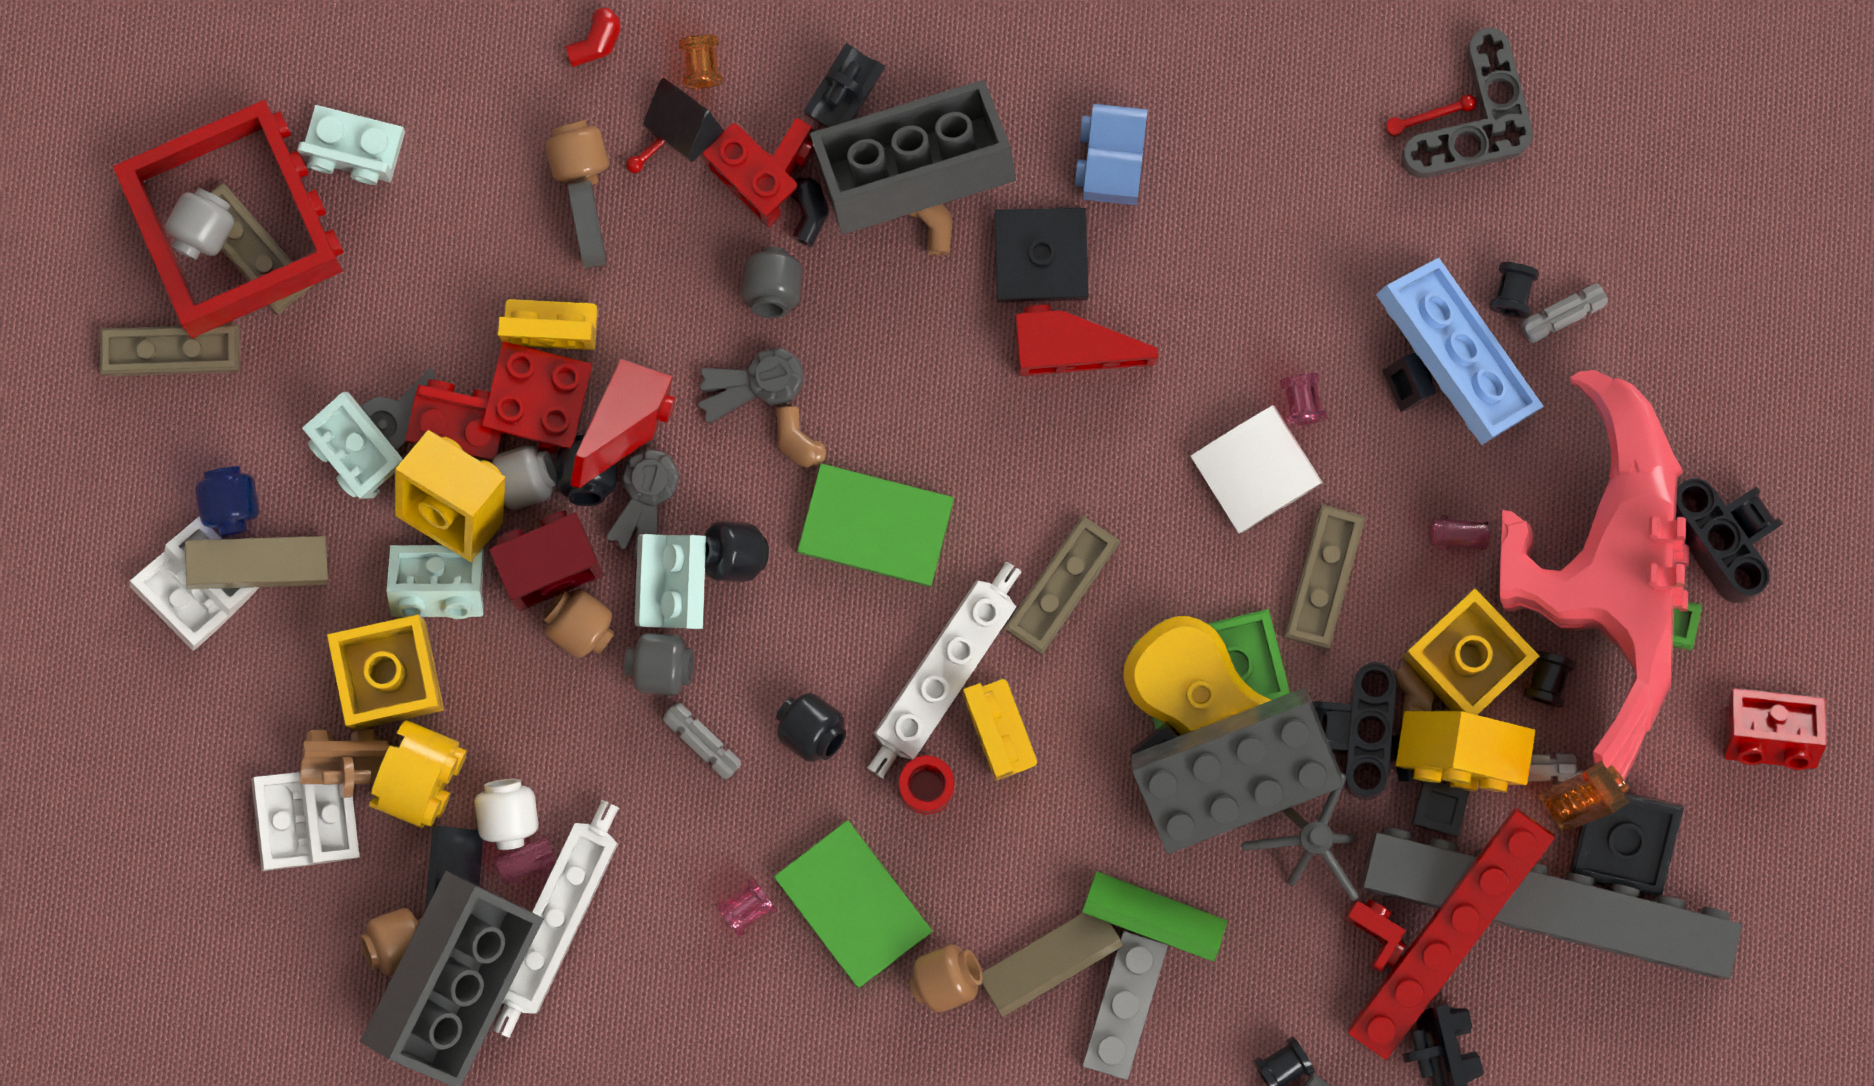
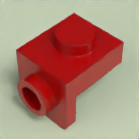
(795, 147)
(1373, 920)

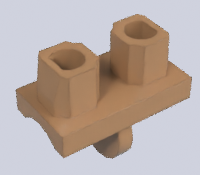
(341, 761)

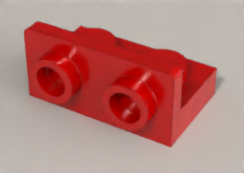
(749, 173)
(453, 416)
(1776, 729)

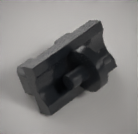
(844, 88)
(1438, 1048)

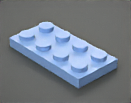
(1459, 350)

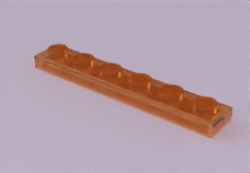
(1585, 796)

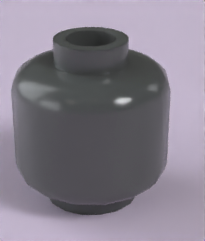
(771, 282)
(660, 664)

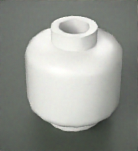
(506, 813)

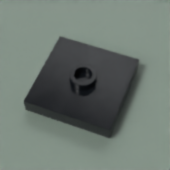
(1041, 255)
(1630, 844)

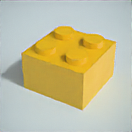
(449, 495)
(1470, 655)
(385, 672)
(1465, 750)

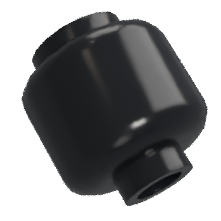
(592, 492)
(735, 551)
(810, 727)

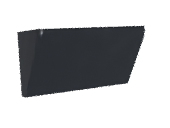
(681, 121)
(456, 852)

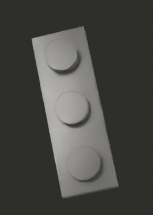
(1125, 1006)

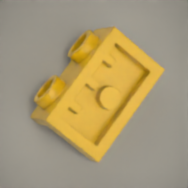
(549, 324)
(999, 728)

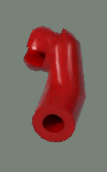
(600, 39)

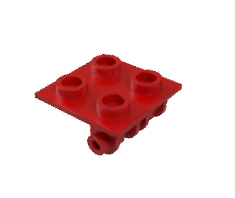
(537, 396)

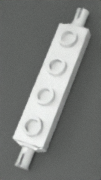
(944, 670)
(563, 908)

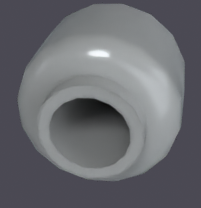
(199, 224)
(527, 475)

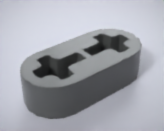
(587, 224)

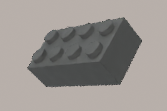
(913, 156)
(1236, 770)
(451, 980)

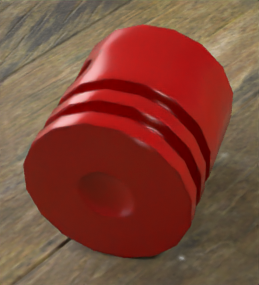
(926, 785)

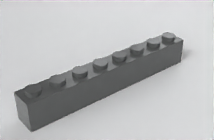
(1562, 907)

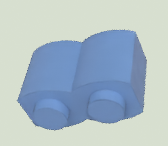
(1113, 154)

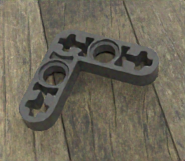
(1494, 115)

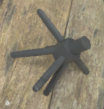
(1314, 839)

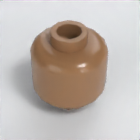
(576, 153)
(578, 623)
(388, 939)
(946, 978)

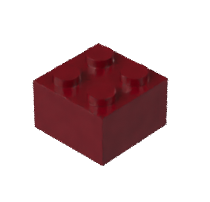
(545, 560)

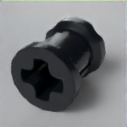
(1514, 289)
(1549, 679)
(1284, 1064)

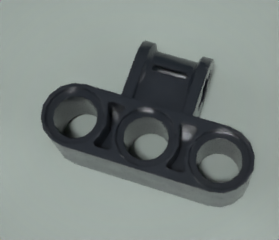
(1739, 525)
(1344, 722)

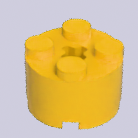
(415, 775)

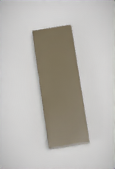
(252, 247)
(168, 351)
(256, 562)
(1324, 577)
(1062, 585)
(1049, 962)

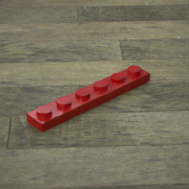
(1451, 933)

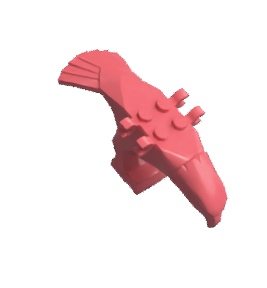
(1627, 568)

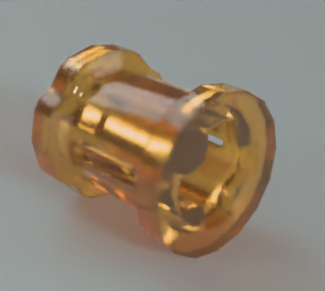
(700, 61)

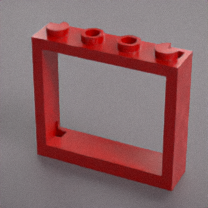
(265, 289)

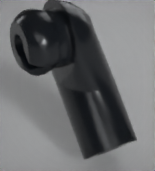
(814, 210)

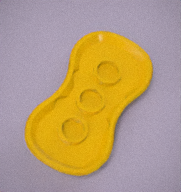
(1186, 676)

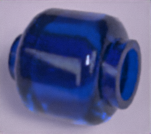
(227, 500)

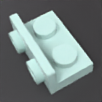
(352, 145)
(353, 447)
(670, 581)
(434, 582)

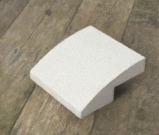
(1256, 469)
(191, 612)
(302, 822)

